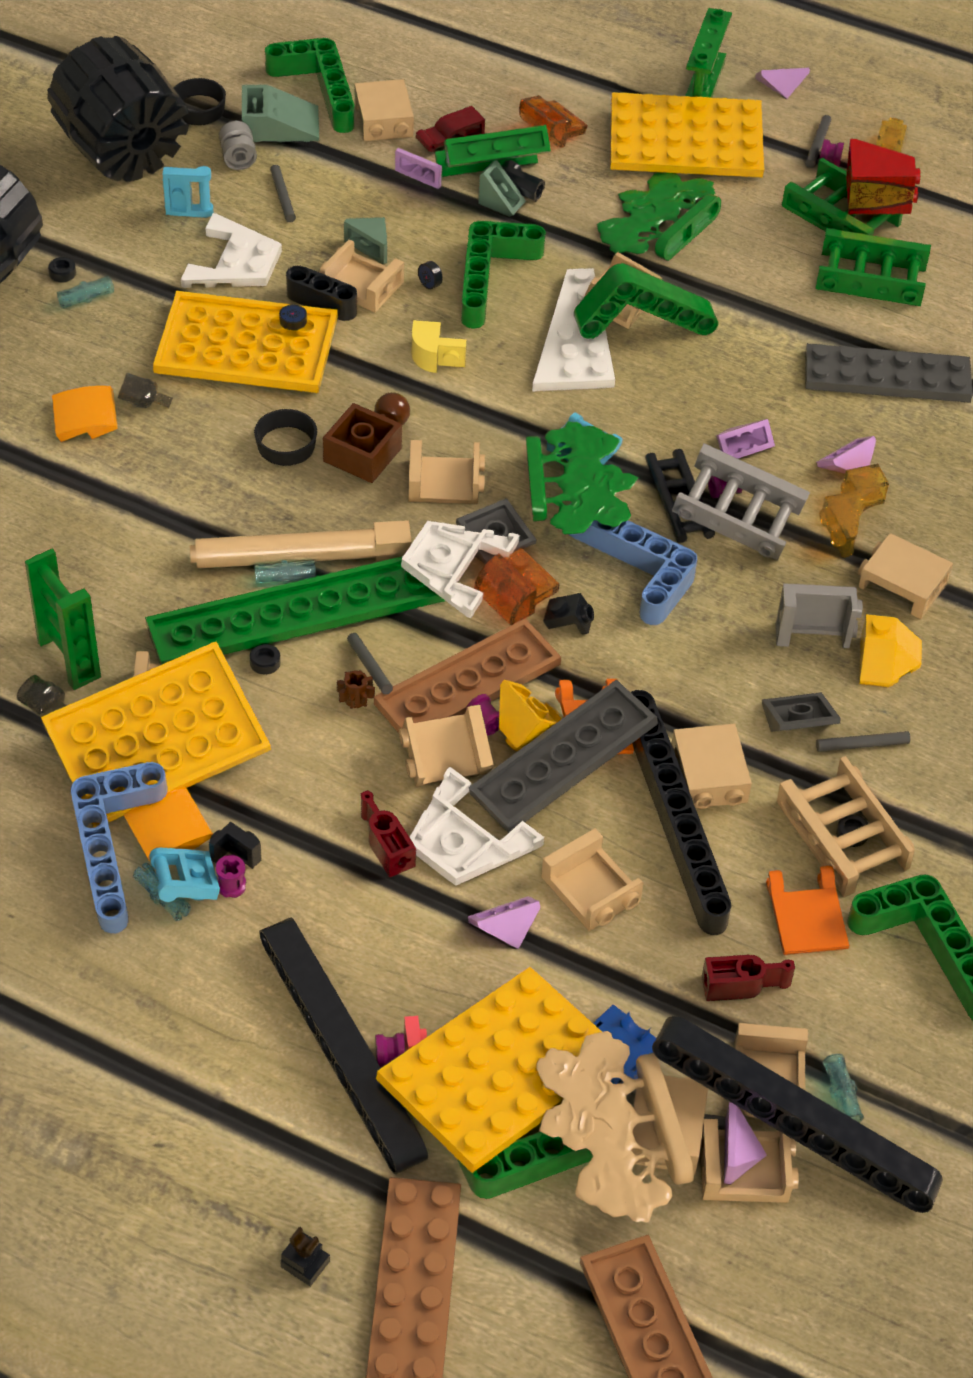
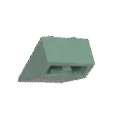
(278, 115)

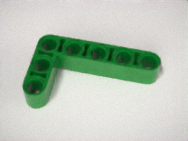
(316, 57)
(490, 241)
(641, 290)
(925, 903)
(530, 1151)

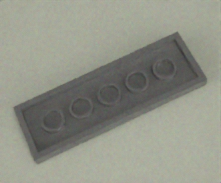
(888, 373)
(563, 756)

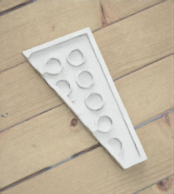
(567, 357)

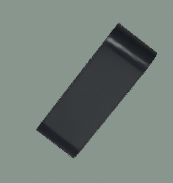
(321, 291)

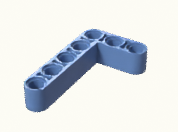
(664, 559)
(99, 838)

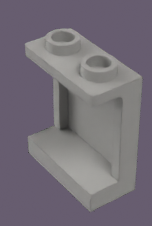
(818, 611)

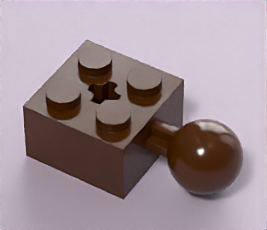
(367, 440)

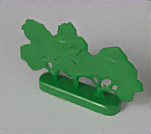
(659, 205)
(584, 479)

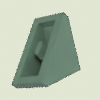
(499, 191)
(368, 236)

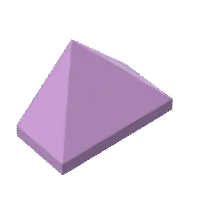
(783, 80)
(418, 168)
(746, 439)
(853, 455)
(508, 921)
(741, 1145)

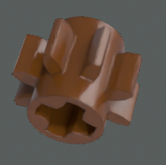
(355, 689)

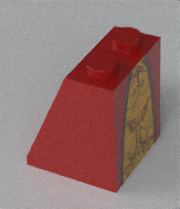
(880, 180)

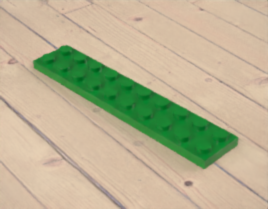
(289, 610)

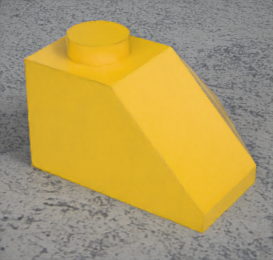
(887, 651)
(523, 716)

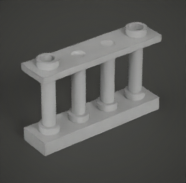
(751, 479)

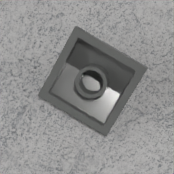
(501, 519)
(799, 712)

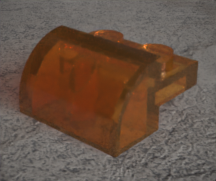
(559, 120)
(515, 585)

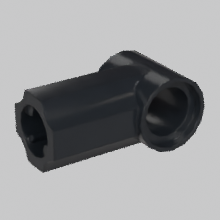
(527, 184)

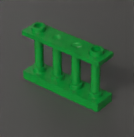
(705, 56)
(476, 152)
(822, 212)
(874, 250)
(63, 619)

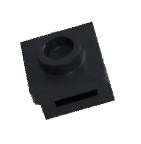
(569, 611)
(236, 842)

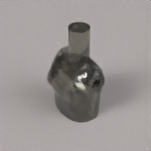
(142, 392)
(41, 696)

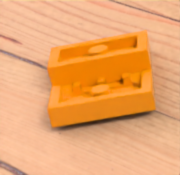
(83, 411)
(169, 823)

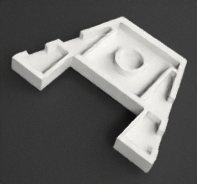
(244, 262)
(444, 553)
(460, 846)

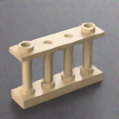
(829, 848)

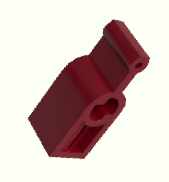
(453, 125)
(387, 837)
(743, 976)

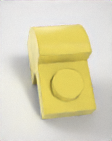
(431, 350)

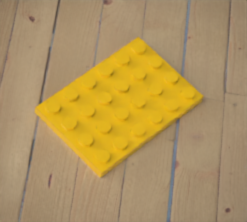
(686, 135)
(244, 342)
(176, 715)
(478, 1073)

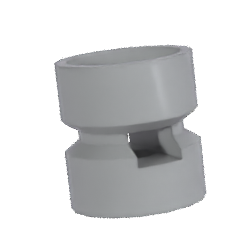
(237, 145)

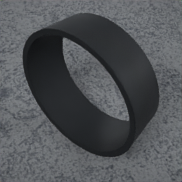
(202, 87)
(280, 419)

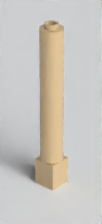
(382, 542)

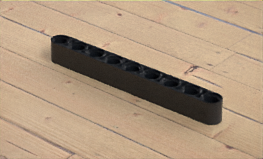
(681, 818)
(343, 1045)
(798, 1114)

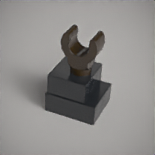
(304, 1257)

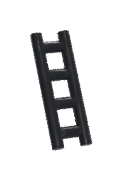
(664, 488)

